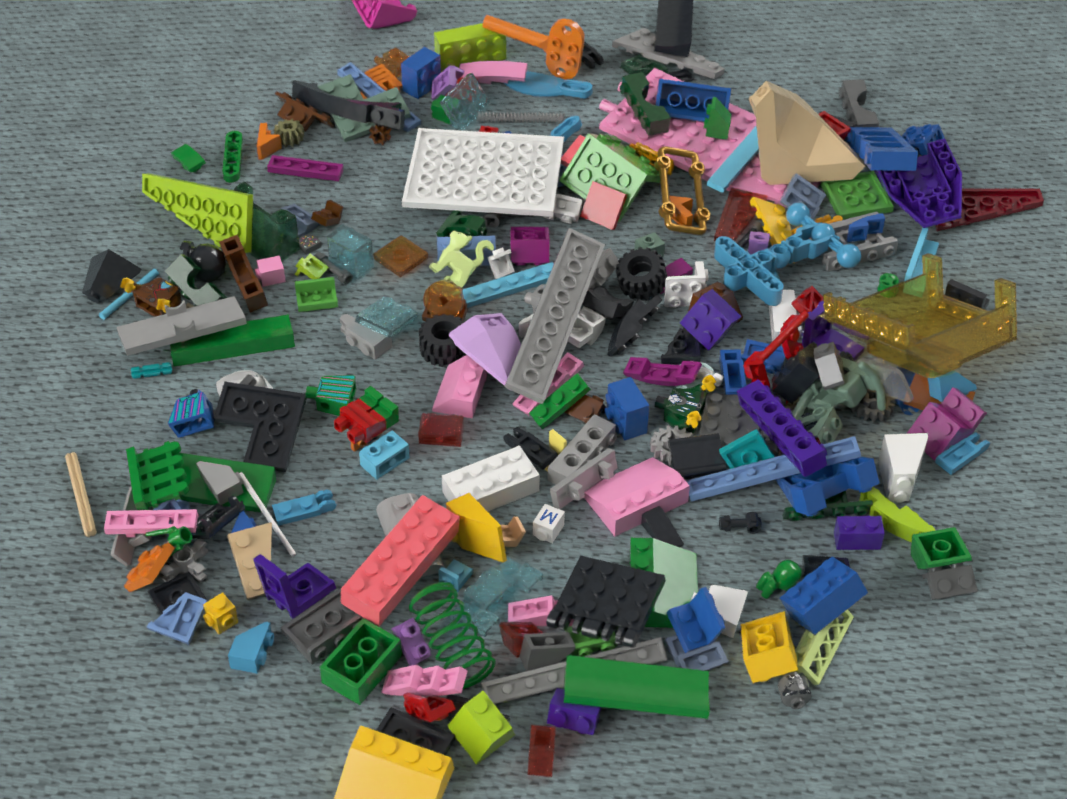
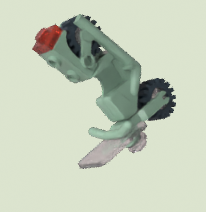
(858, 377)

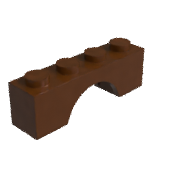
(243, 273)

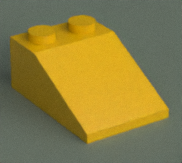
(477, 528)
(768, 647)

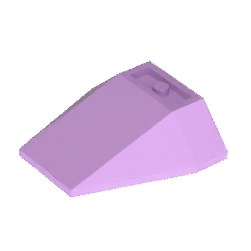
(489, 342)

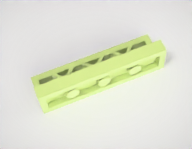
(809, 648)

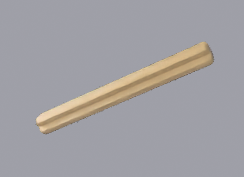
(80, 494)

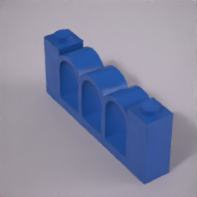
(882, 148)

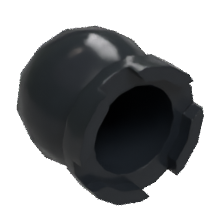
(207, 258)

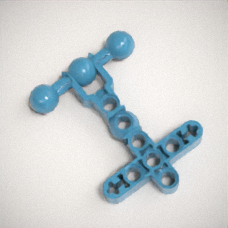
(755, 269)

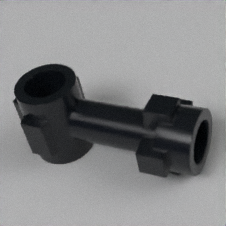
(751, 521)

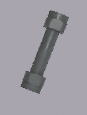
(343, 275)

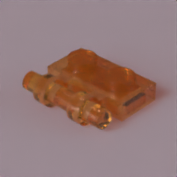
(392, 61)

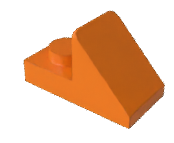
(267, 142)
(683, 210)

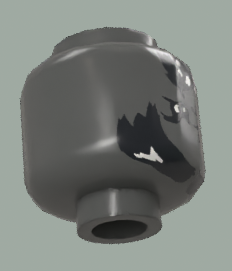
(794, 690)

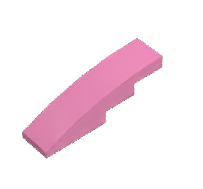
(495, 71)
(566, 369)
(532, 610)
(424, 682)

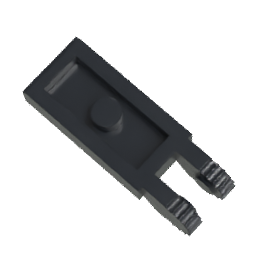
(589, 53)
(535, 449)

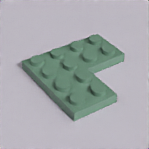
(347, 88)

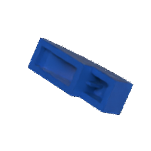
(732, 371)

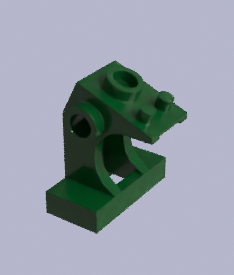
(464, 224)

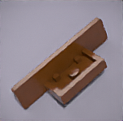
(299, 112)

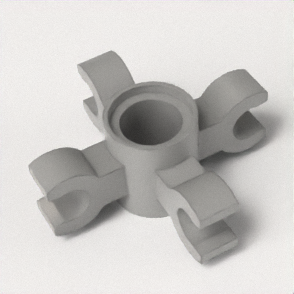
(185, 562)

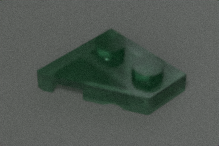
(641, 64)

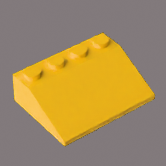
(392, 769)

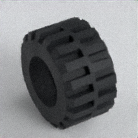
(641, 261)
(435, 340)

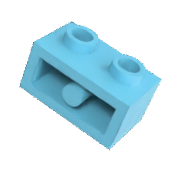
(384, 454)

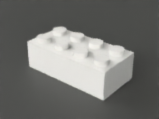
(494, 479)

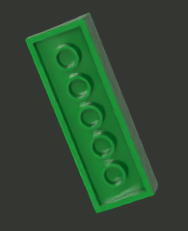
(247, 339)
(260, 477)
(636, 686)

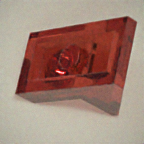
(513, 634)
(541, 750)

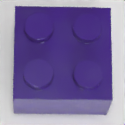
(710, 319)

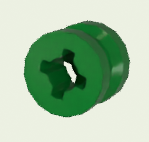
(887, 280)

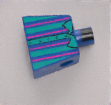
(191, 414)

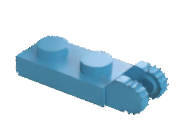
(961, 453)
(303, 507)

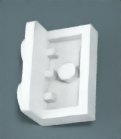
(566, 209)

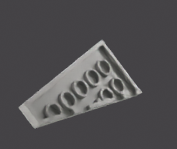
(644, 41)

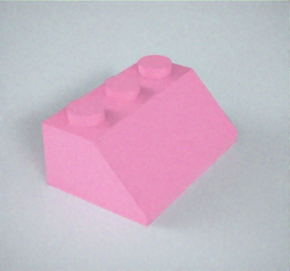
(460, 388)

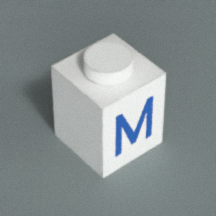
(548, 523)

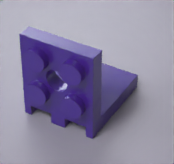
(821, 332)
(287, 589)

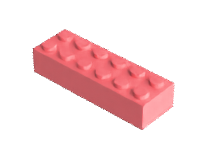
(400, 560)

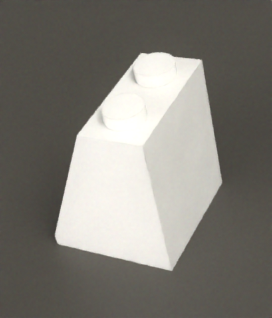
(900, 464)

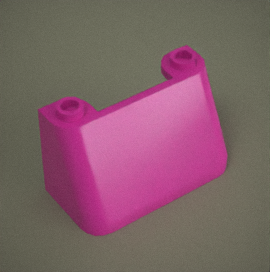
(384, 13)

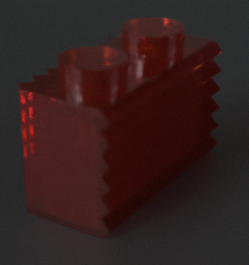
(441, 429)

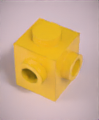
(220, 613)

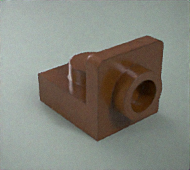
(330, 215)

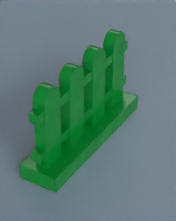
(142, 468)

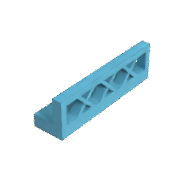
(923, 247)

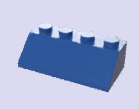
(689, 100)

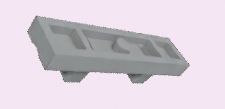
(584, 478)

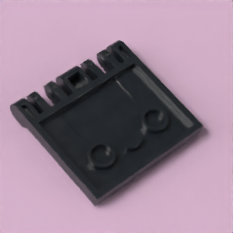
(607, 599)

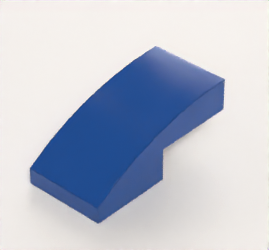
(868, 225)

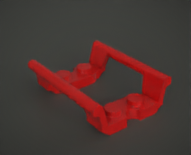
(788, 337)

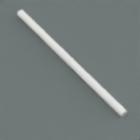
(279, 533)

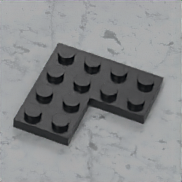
(270, 413)

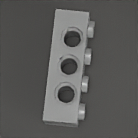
(586, 445)

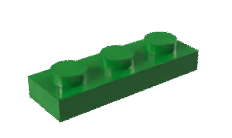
(560, 401)

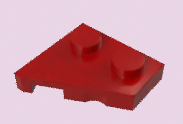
(807, 300)

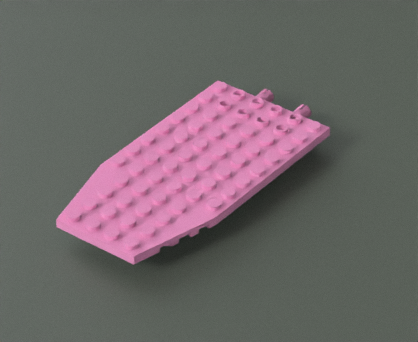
(692, 136)

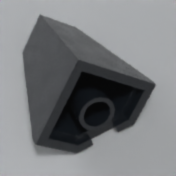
(106, 275)

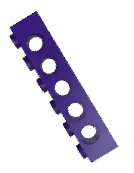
(782, 428)

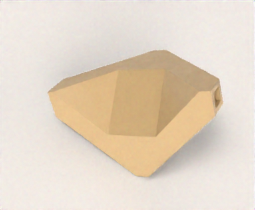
(798, 140)

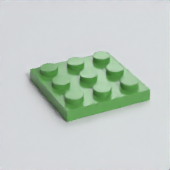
(857, 196)

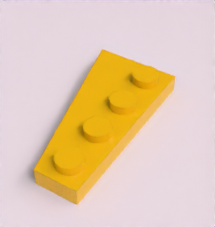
(774, 220)

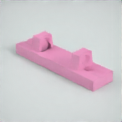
(144, 521)

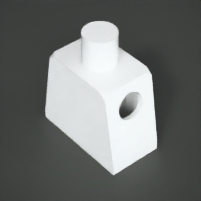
(729, 605)

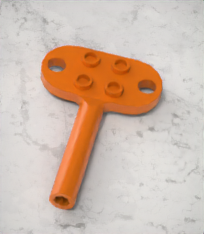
(561, 46)

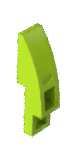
(897, 521)

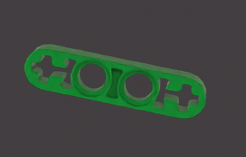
(232, 156)

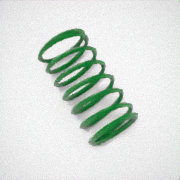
(436, 605)

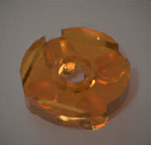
(444, 288)

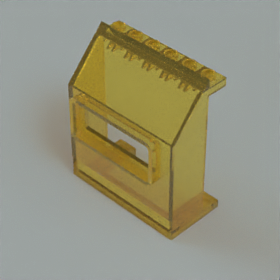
(921, 326)

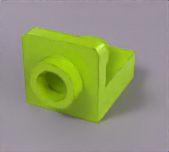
(311, 267)

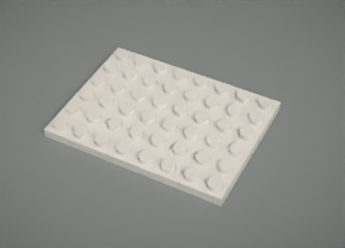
(484, 172)

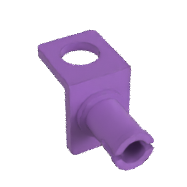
(758, 241)

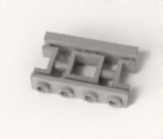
(869, 252)

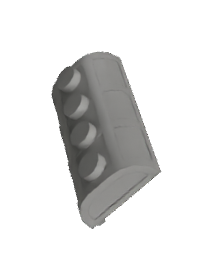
(392, 511)

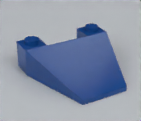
(809, 493)

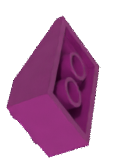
(529, 245)

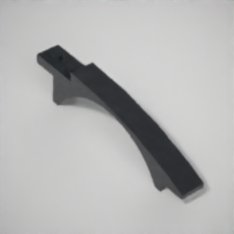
(380, 113)

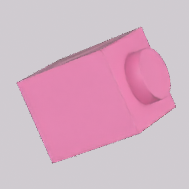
(270, 271)

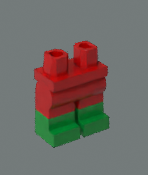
(367, 416)

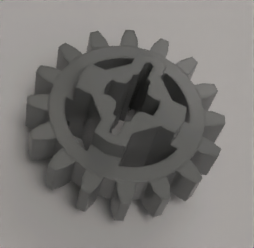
(868, 407)

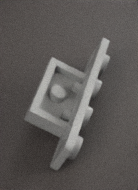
(123, 546)

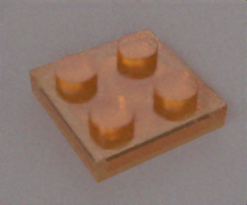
(400, 256)

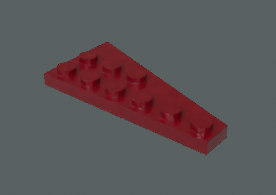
(993, 203)

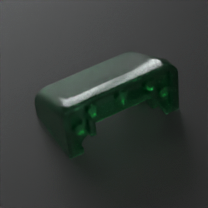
(271, 233)

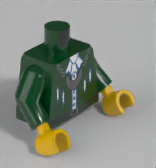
(686, 405)

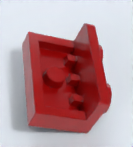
(428, 708)

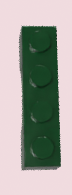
(652, 117)

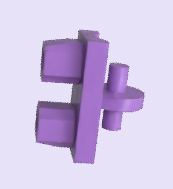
(412, 642)

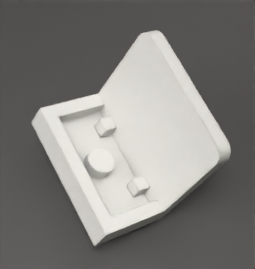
(681, 288)

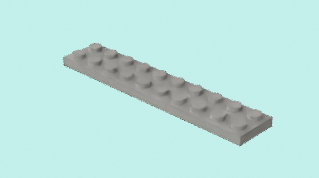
(554, 316)

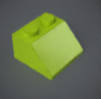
(480, 727)

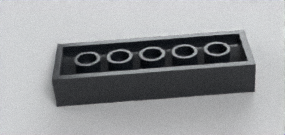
(674, 27)

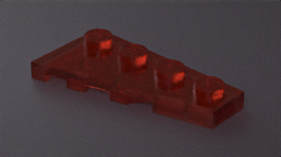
(737, 213)

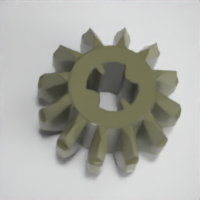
(290, 132)

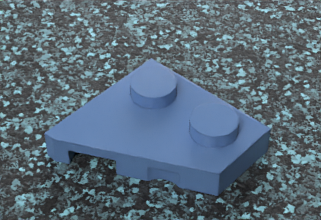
(180, 619)

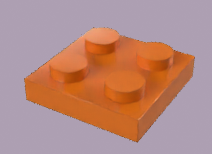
(149, 566)

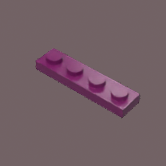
(305, 168)

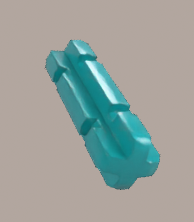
(151, 370)

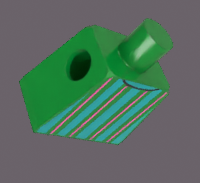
(333, 393)

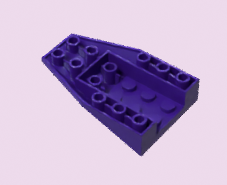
(932, 191)

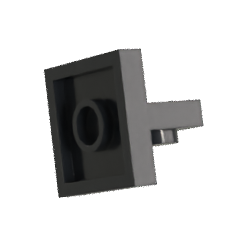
(966, 294)

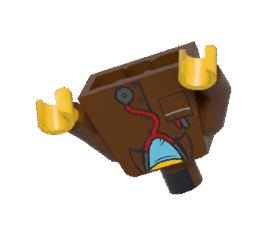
(153, 295)

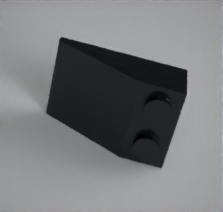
(796, 375)

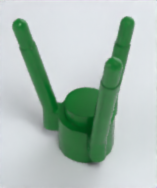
(177, 537)

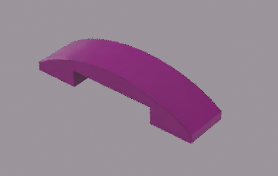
(662, 374)

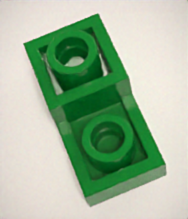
(188, 158)

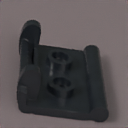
(697, 455)
(217, 518)

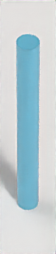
(126, 296)

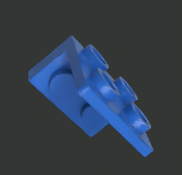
(922, 135)
(697, 621)

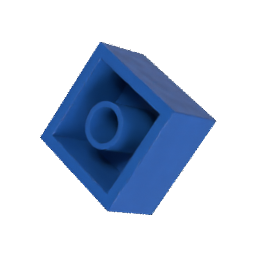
(419, 72)
(627, 408)

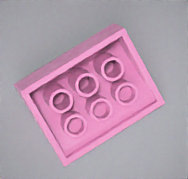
(636, 491)

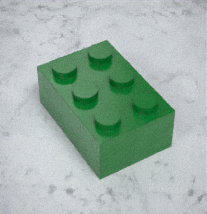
(361, 661)

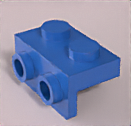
(772, 363)

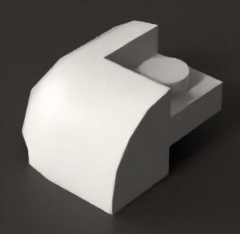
(586, 327)

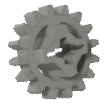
(660, 439)

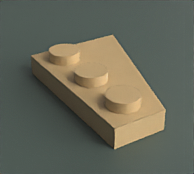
(246, 546)

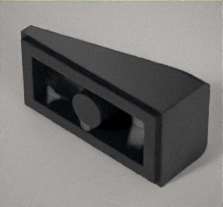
(659, 527)

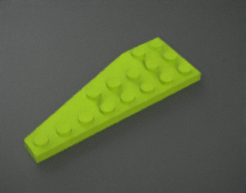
(209, 209)

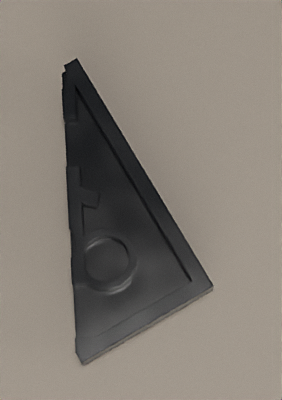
(682, 348)

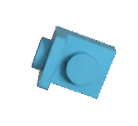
(455, 574)

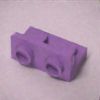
(446, 81)

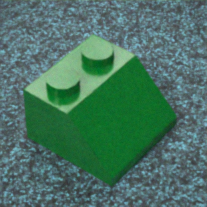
(938, 548)

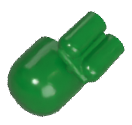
(783, 577)

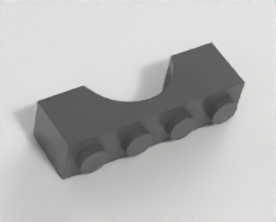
(853, 95)

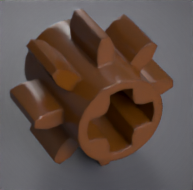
(377, 137)

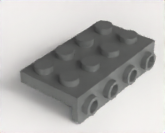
(321, 627)

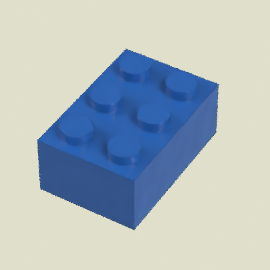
(823, 595)

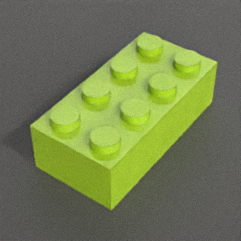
(469, 45)

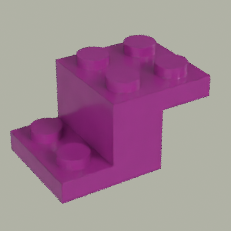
(947, 422)

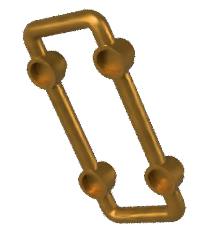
(667, 209)

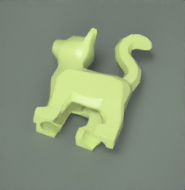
(457, 261)

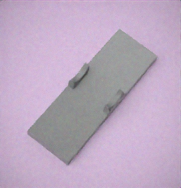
(180, 325)

